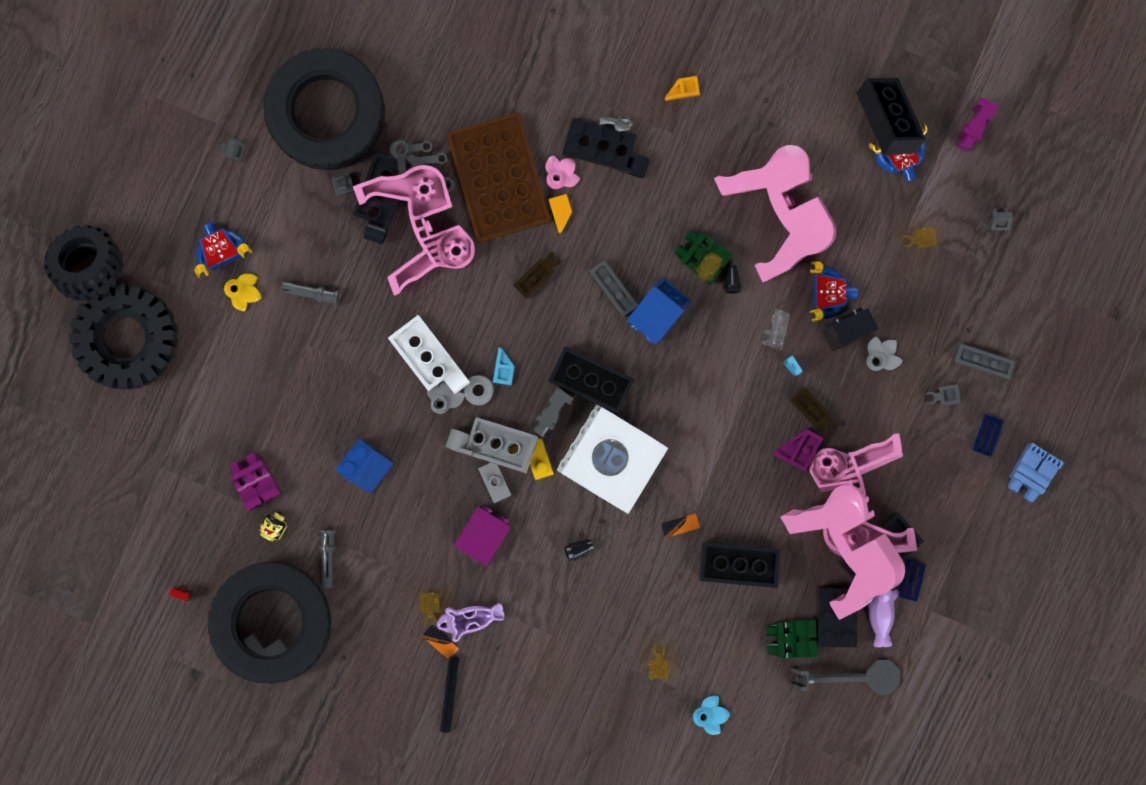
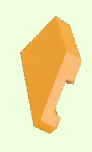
(684, 88)
(561, 211)

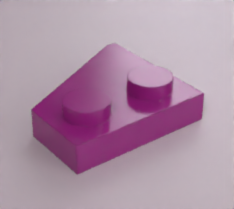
(799, 449)

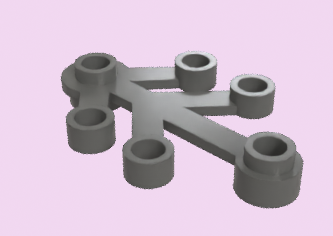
(416, 161)

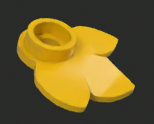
(245, 291)

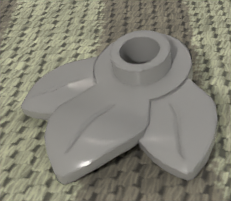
(622, 123)
(884, 353)
(446, 395)

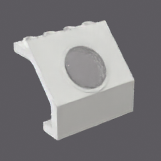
(612, 459)

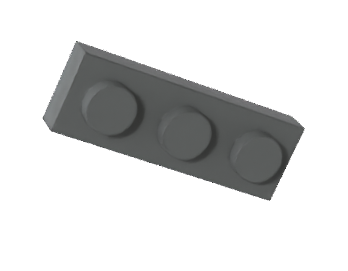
(613, 288)
(984, 361)

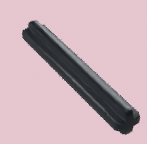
(449, 694)

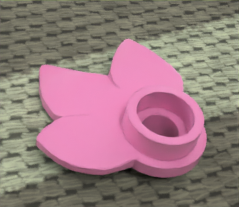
(563, 170)

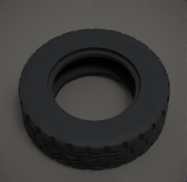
(304, 70)
(232, 598)

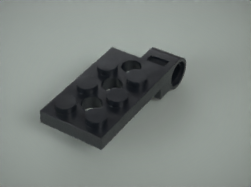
(629, 163)
(378, 227)

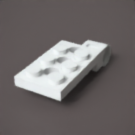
(428, 343)

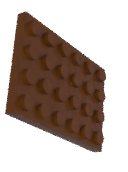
(498, 177)

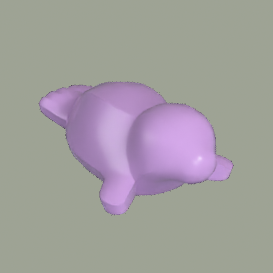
(881, 617)
(468, 619)

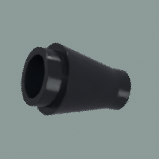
(732, 280)
(578, 549)

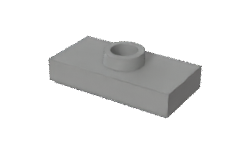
(494, 482)

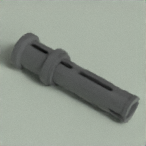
(319, 294)
(327, 582)

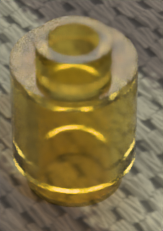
(709, 267)

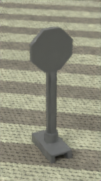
(880, 677)

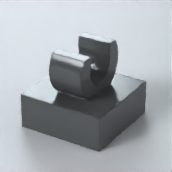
(234, 149)
(342, 184)
(1001, 220)

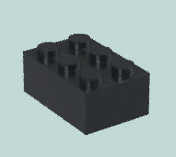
(831, 630)

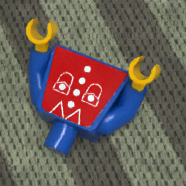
(900, 162)
(218, 249)
(829, 292)

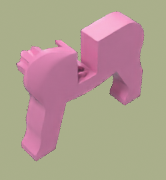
(426, 195)
(808, 224)
(835, 468)
(875, 563)

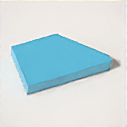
(792, 366)
(503, 369)

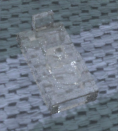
(779, 326)

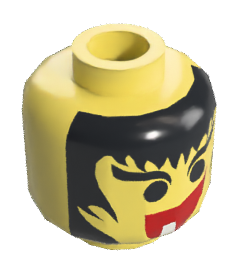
(272, 526)

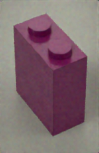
(483, 535)

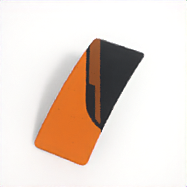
(680, 525)
(440, 642)

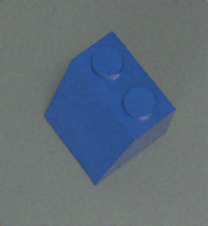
(658, 311)
(364, 466)

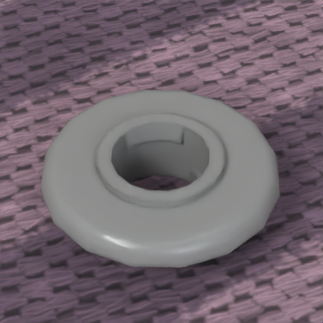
(488, 390)

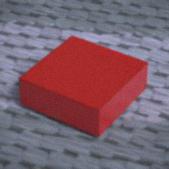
(180, 594)

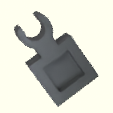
(948, 395)

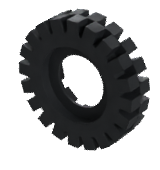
(89, 338)

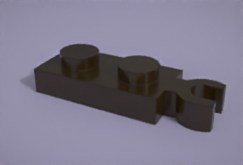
(536, 276)
(812, 410)

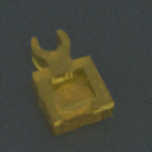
(923, 238)
(430, 603)
(658, 667)

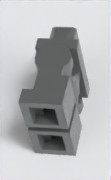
(551, 414)

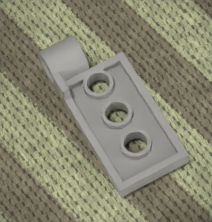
(466, 444)

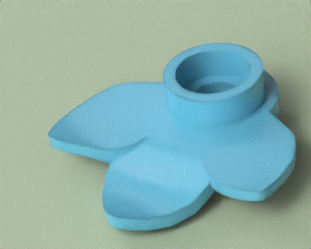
(713, 715)

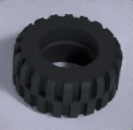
(71, 247)

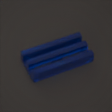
(995, 436)
(919, 581)

